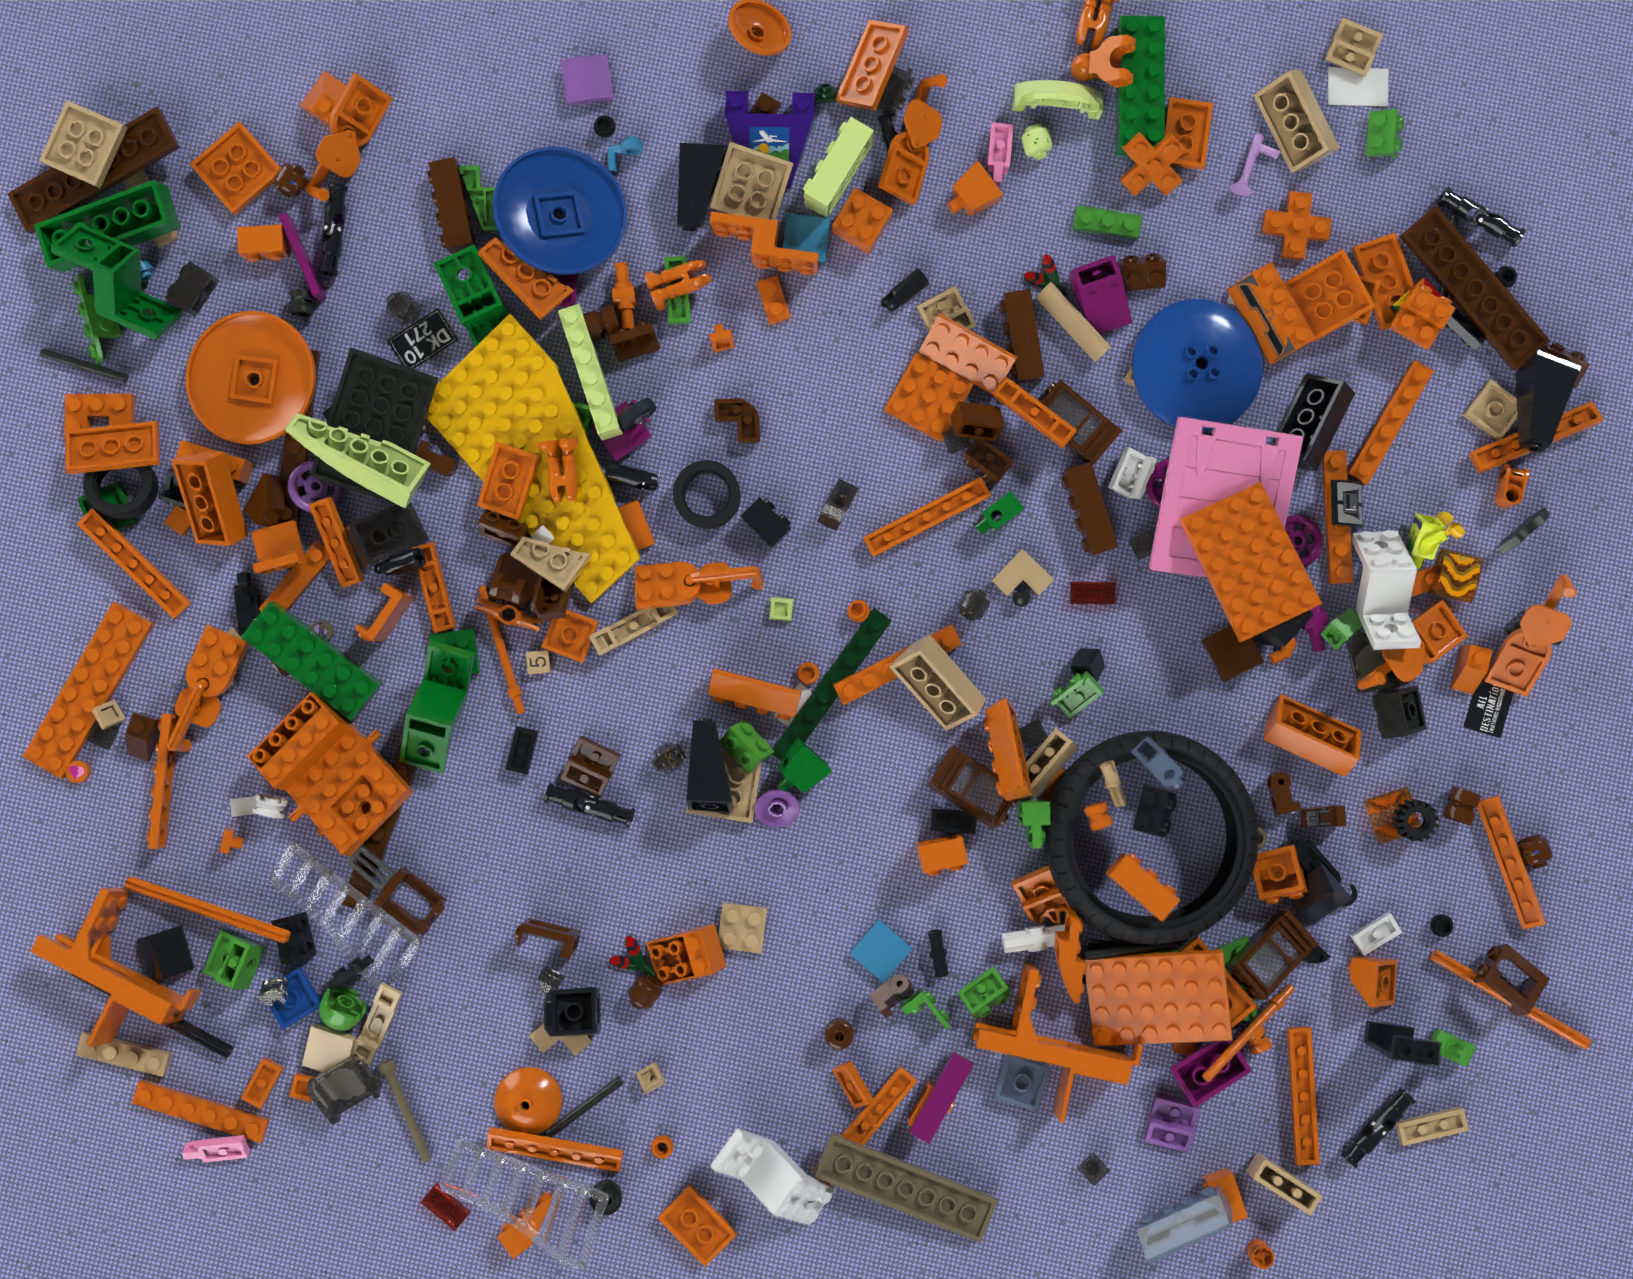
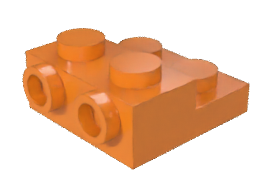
(1422, 316)
(1279, 875)

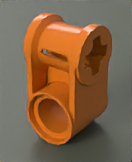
(1513, 482)

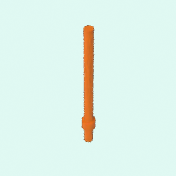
(514, 691)
(1275, 1003)

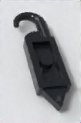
(1311, 857)

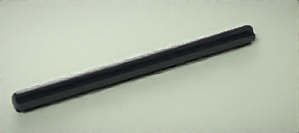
(192, 1033)

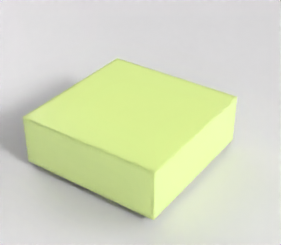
(781, 609)

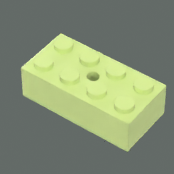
(838, 167)

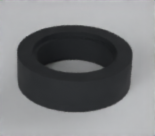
(706, 467)
(126, 511)

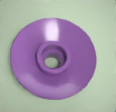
(777, 815)

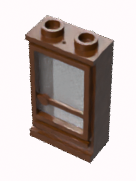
(1094, 430)
(971, 788)
(1271, 955)

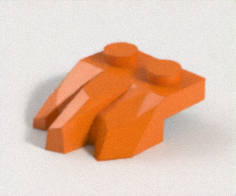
(1040, 896)

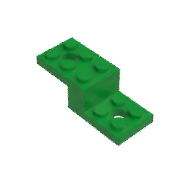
(473, 299)

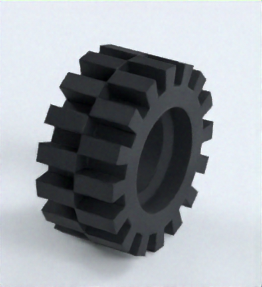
(1428, 820)

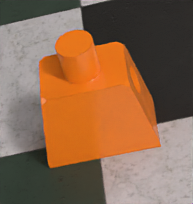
(974, 191)

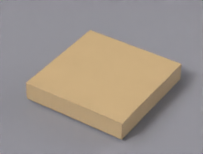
(1492, 410)
(327, 1047)

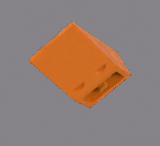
(687, 954)

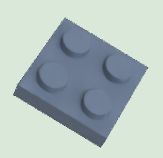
(1021, 1082)

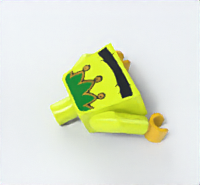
(1428, 533)

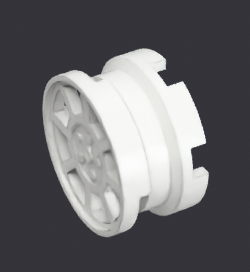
(270, 805)

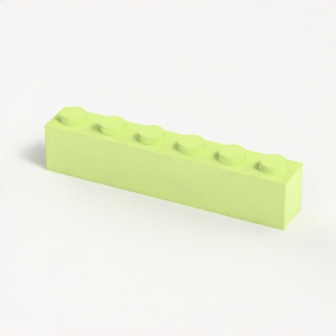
(590, 372)

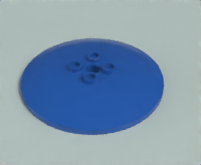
(565, 182)
(1167, 368)

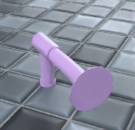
(1241, 187)

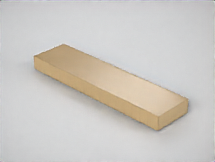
(1073, 322)

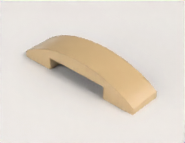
(630, 628)
(377, 1023)

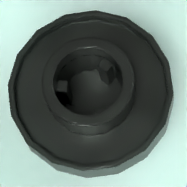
(615, 1196)

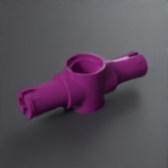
(1315, 627)

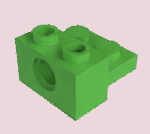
(1033, 815)
(233, 960)

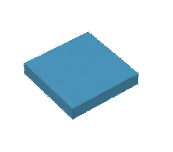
(807, 234)
(880, 950)

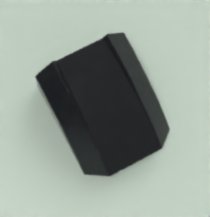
(572, 1012)

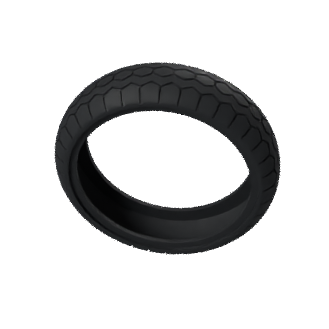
(1219, 896)

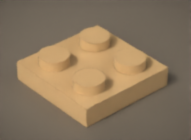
(742, 927)

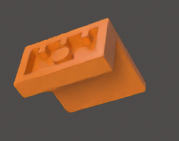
(278, 548)

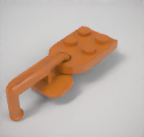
(358, 109)
(909, 150)
(665, 583)
(1438, 635)
(216, 660)
(1520, 664)

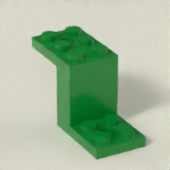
(116, 281)
(436, 707)

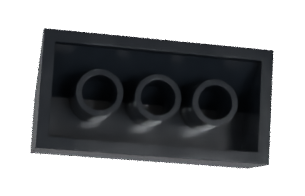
(1316, 416)

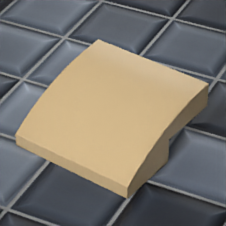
(1353, 47)
(950, 305)

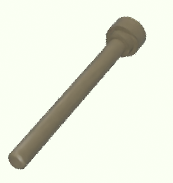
(388, 1070)

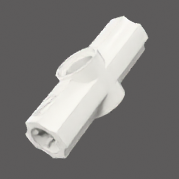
(1031, 939)

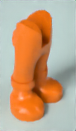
(1099, 25)
(687, 285)
(555, 477)

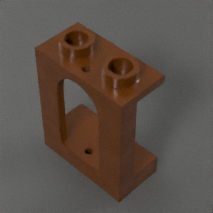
(386, 903)
(549, 930)
(1525, 1000)

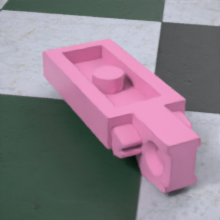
(999, 150)
(217, 1149)

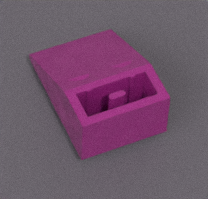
(1101, 294)

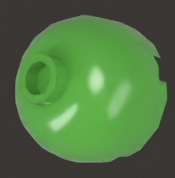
(341, 1008)

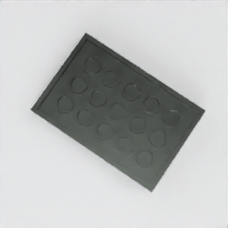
(381, 402)

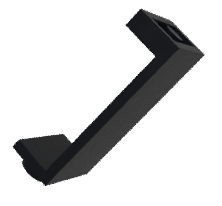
(1398, 1043)

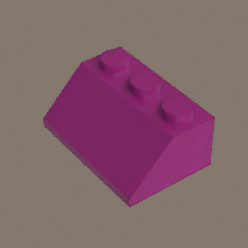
(1190, 1072)

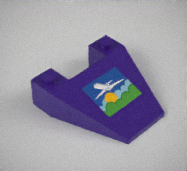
(772, 134)

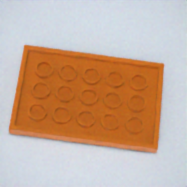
(1250, 561)
(1158, 998)

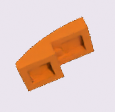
(637, 524)

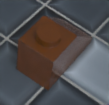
(267, 501)
(142, 735)

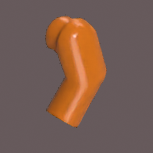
(1284, 653)

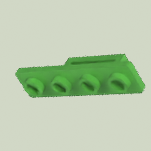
(95, 326)

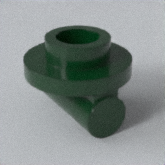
(825, 93)

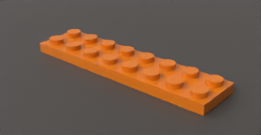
(88, 686)

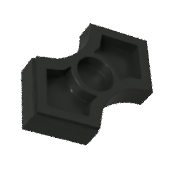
(1523, 531)

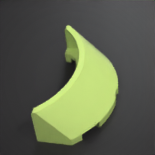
(1058, 94)

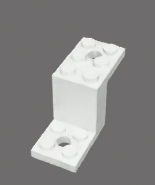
(1385, 590)
(773, 1177)

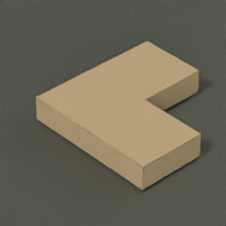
(1023, 569)
(544, 1041)

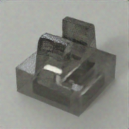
(550, 979)
(273, 990)

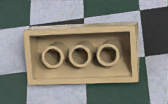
(1296, 120)
(938, 683)

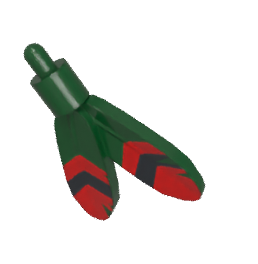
(1051, 275)
(636, 961)

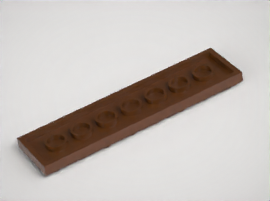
(56, 192)
(1474, 288)

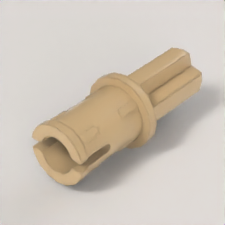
(1114, 783)

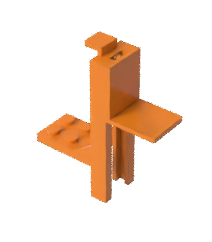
(97, 967)
(1072, 1056)

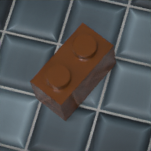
(977, 421)

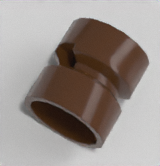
(602, 322)
(1461, 805)

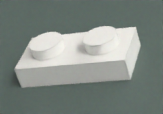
(1376, 933)

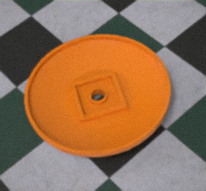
(222, 372)

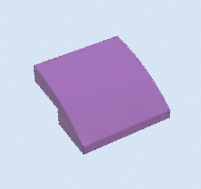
(586, 79)
(1171, 1123)

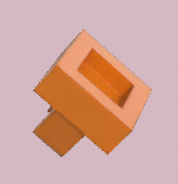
(721, 339)
(230, 840)

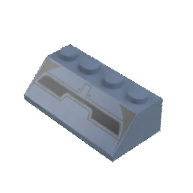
(1184, 1223)

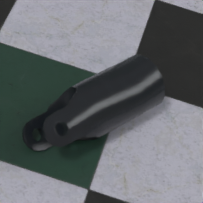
(905, 290)
(631, 477)
(402, 562)

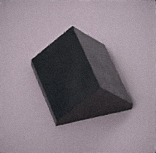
(1323, 895)
(166, 953)

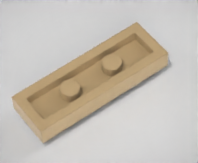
(1432, 1126)

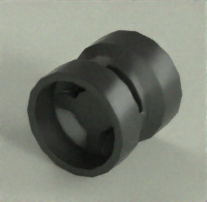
(301, 303)

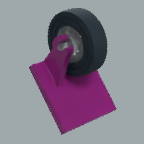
(634, 423)

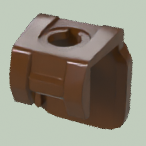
(512, 581)

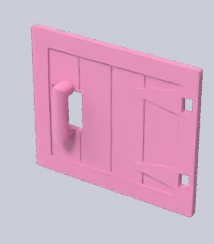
(1210, 469)

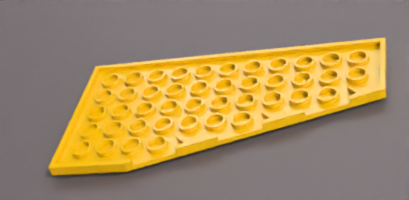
(516, 397)

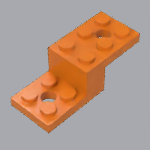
(764, 243)

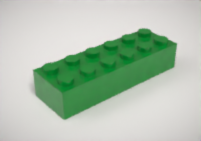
(1142, 104)
(125, 216)
(312, 660)

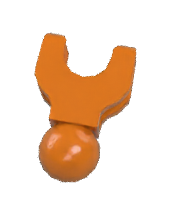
(1105, 62)

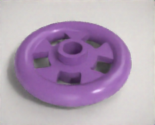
(296, 481)

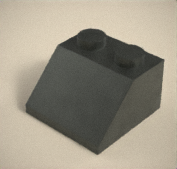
(1399, 712)

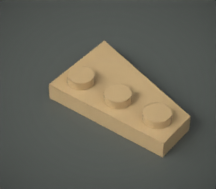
(551, 562)

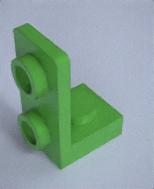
(1342, 628)
(914, 1004)

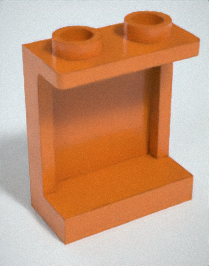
(389, 616)

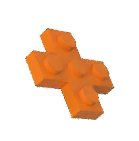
(1152, 164)
(1296, 225)

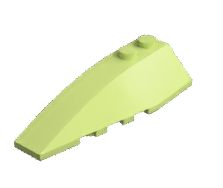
(371, 463)

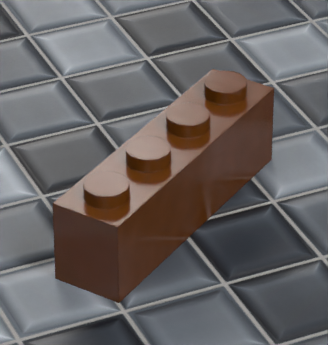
(452, 205)
(1022, 336)
(1089, 509)

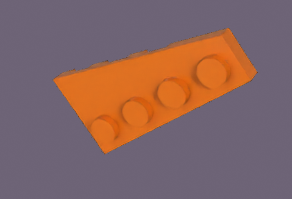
(534, 287)

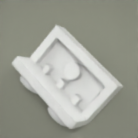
(1132, 474)

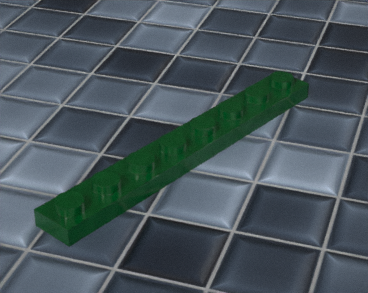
(825, 693)

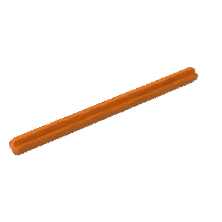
(207, 909)
(1535, 1014)

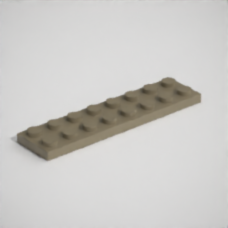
(905, 1187)

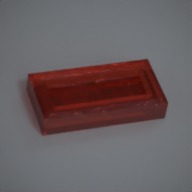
(1092, 593)
(445, 1207)

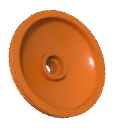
(759, 27)
(529, 1086)

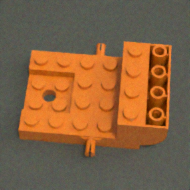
(330, 773)

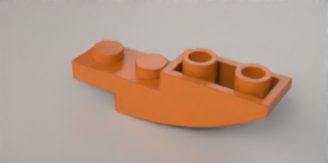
(1068, 956)

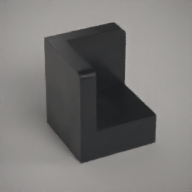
(1088, 660)

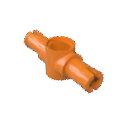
(624, 296)
(496, 610)

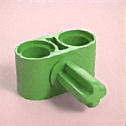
(1454, 1047)

